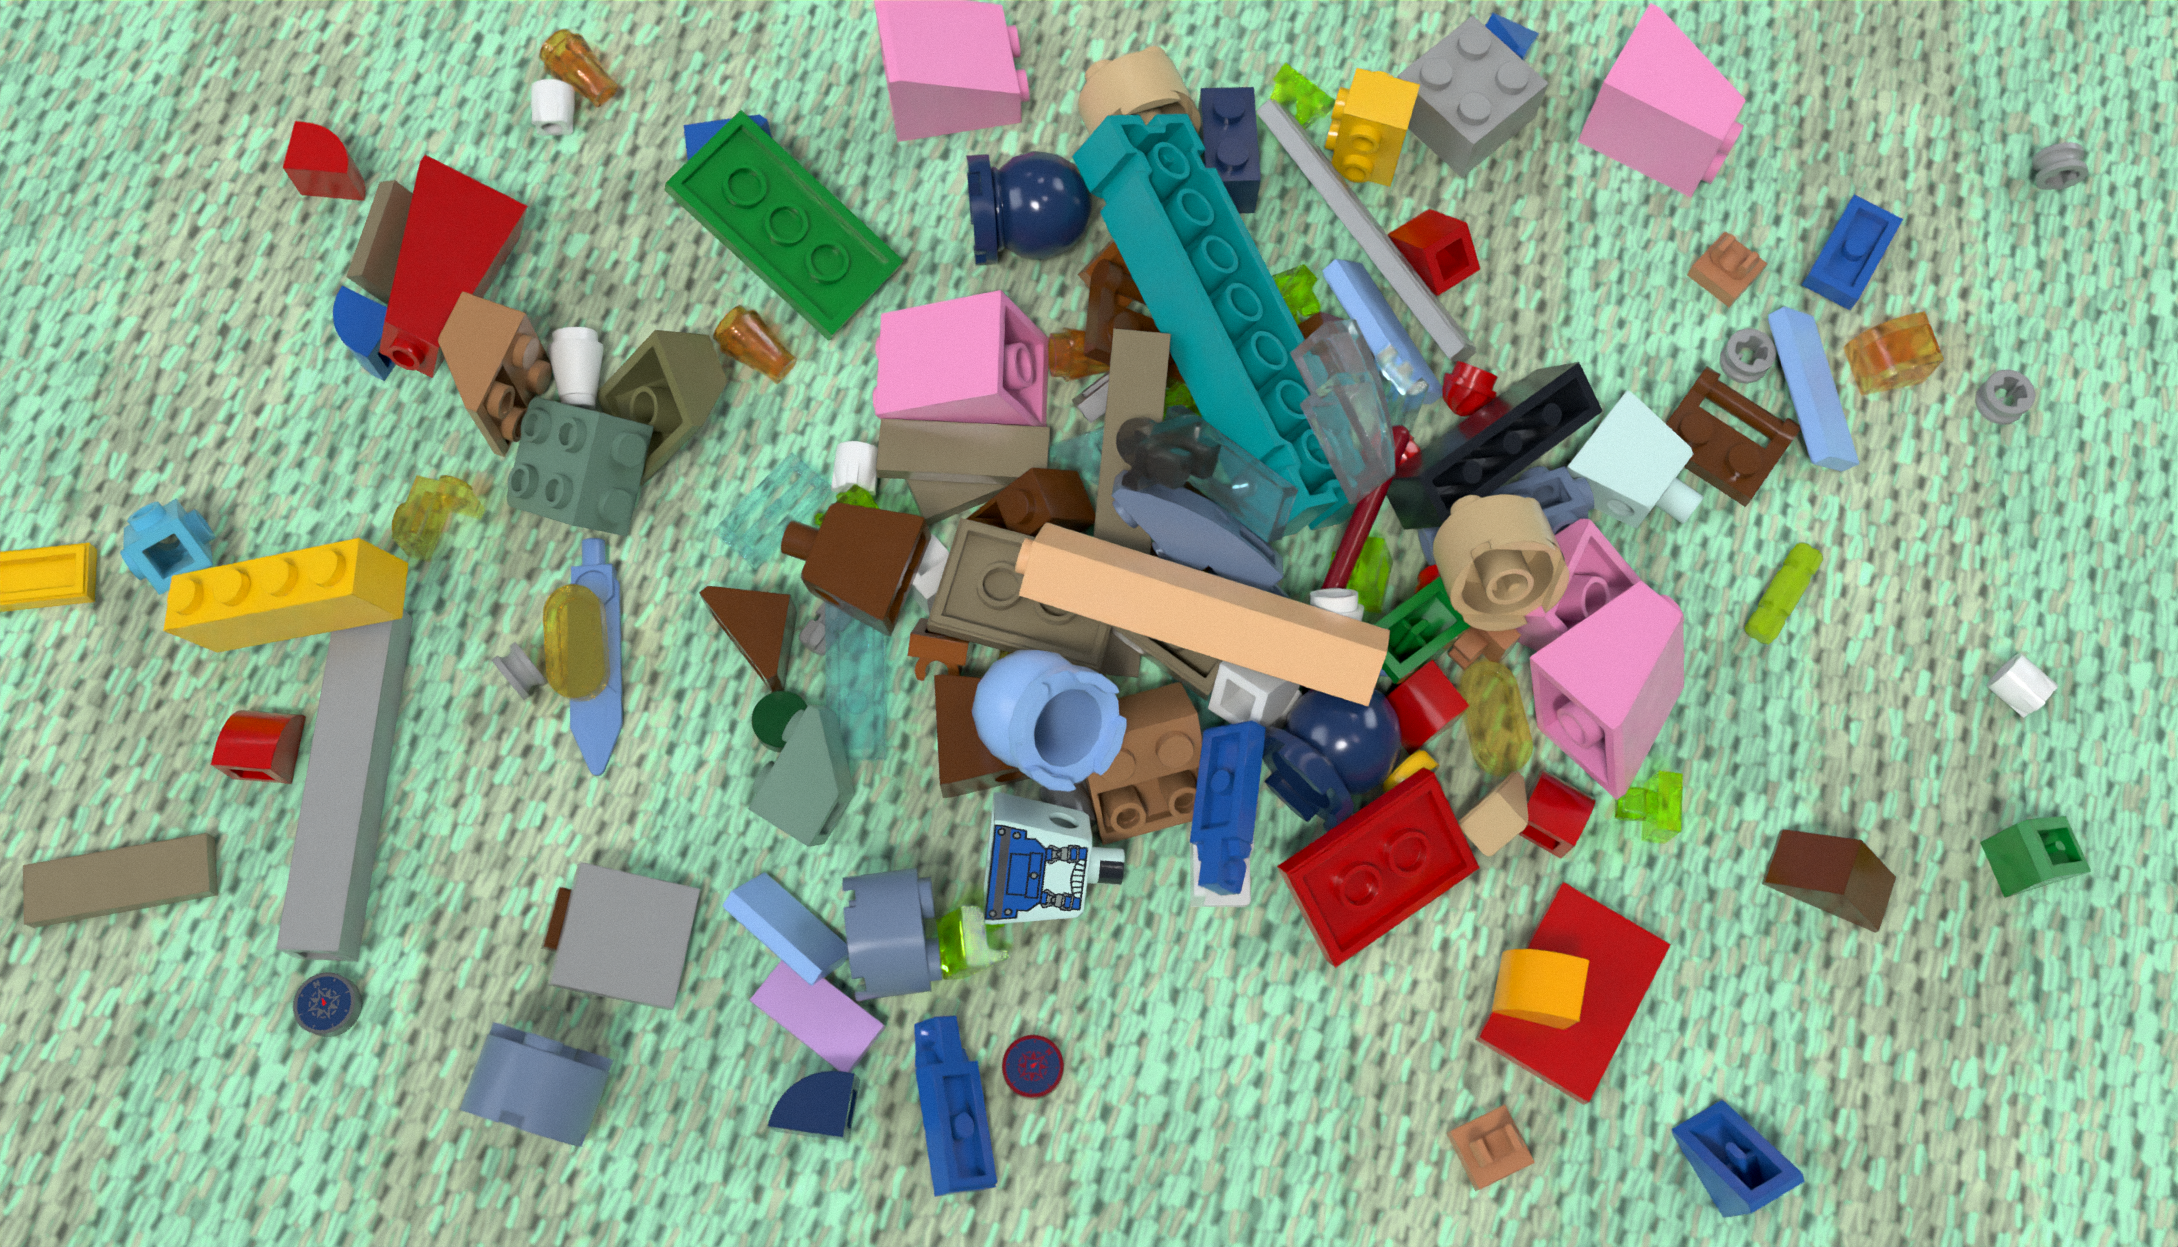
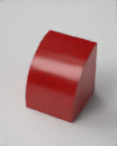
(321, 164)
(1437, 249)
(1426, 706)
(259, 746)
(1556, 814)

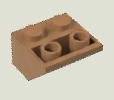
(494, 366)
(1156, 769)

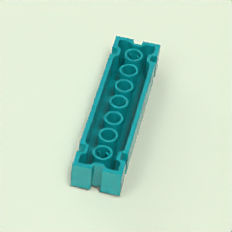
(1213, 299)

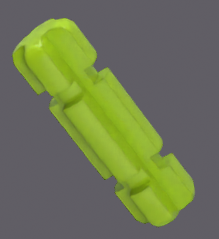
(1783, 593)

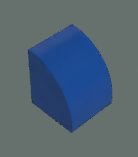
(360, 327)

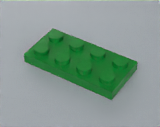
(783, 225)

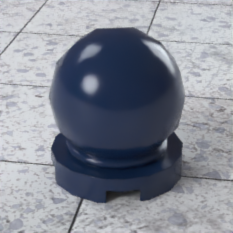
(1028, 205)
(1331, 754)

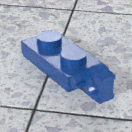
(1227, 804)
(952, 1110)

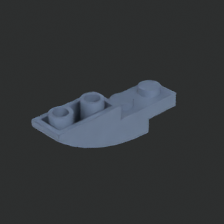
(1199, 534)

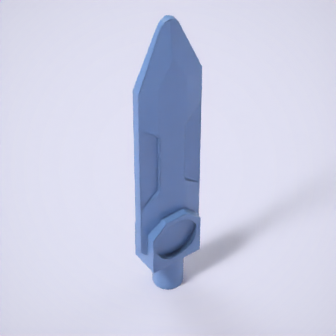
(600, 720)

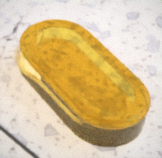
(576, 643)
(1495, 719)

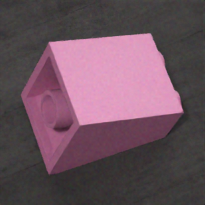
(949, 66)
(1665, 108)
(962, 363)
(1612, 684)

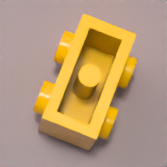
(1370, 126)

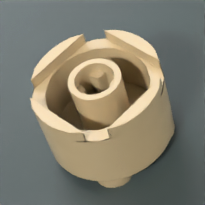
(1135, 85)
(1499, 560)

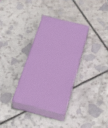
(819, 1017)

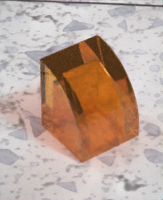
(1894, 354)

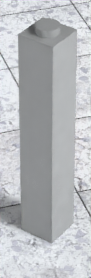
(344, 792)

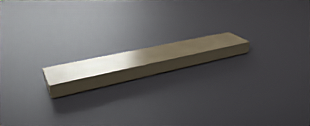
(1134, 390)

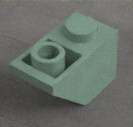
(809, 780)

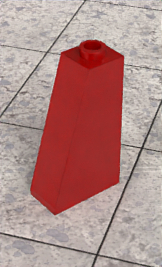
(450, 244)

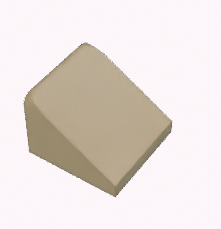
(1497, 815)

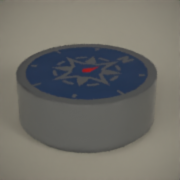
(327, 1004)

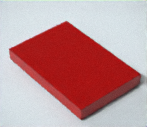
(1379, 867)
(1618, 975)

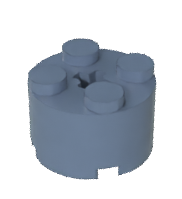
(889, 934)
(536, 1084)

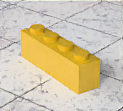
(287, 596)

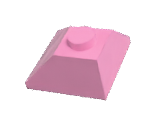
(1595, 579)

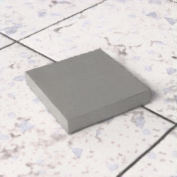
(624, 936)

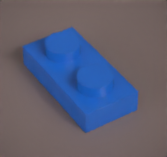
(1852, 252)

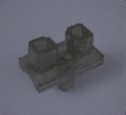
(1165, 452)

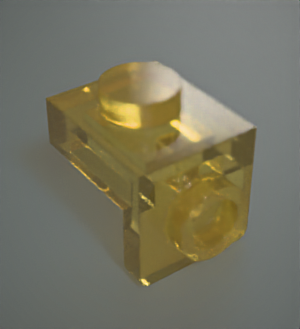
(423, 515)

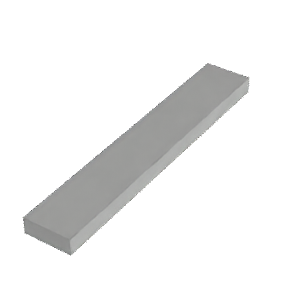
(1367, 231)

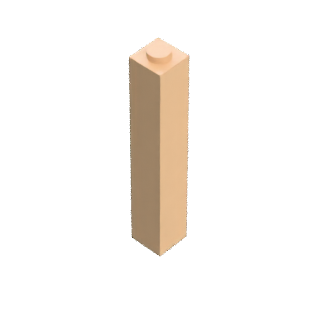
(1203, 612)

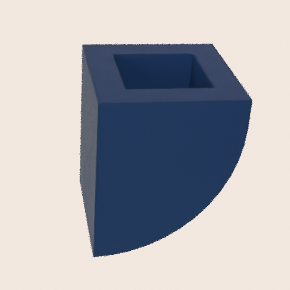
(818, 1106)

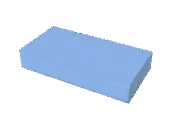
(787, 928)

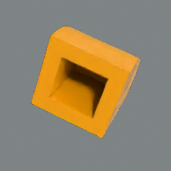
(1541, 987)

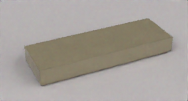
(959, 451)
(119, 880)

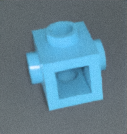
(160, 561)

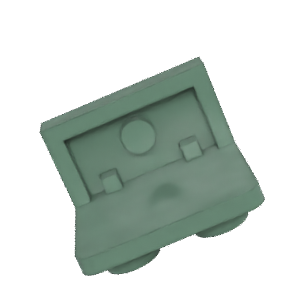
(578, 466)

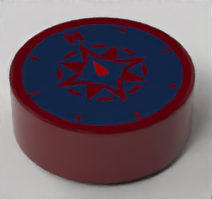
(1032, 1067)

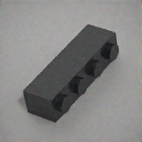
(1492, 444)

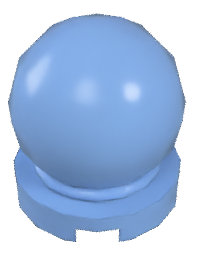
(1049, 718)

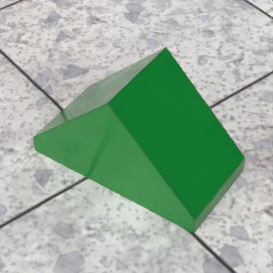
(1420, 631)
(2034, 854)

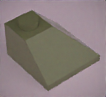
(669, 386)

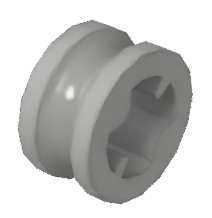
(2060, 166)
(1731, 359)
(2016, 385)
(519, 671)

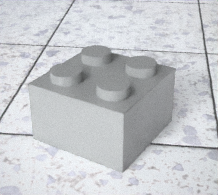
(1471, 96)

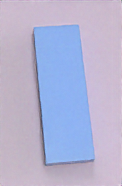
(1377, 320)
(1812, 389)

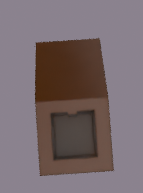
(1039, 498)

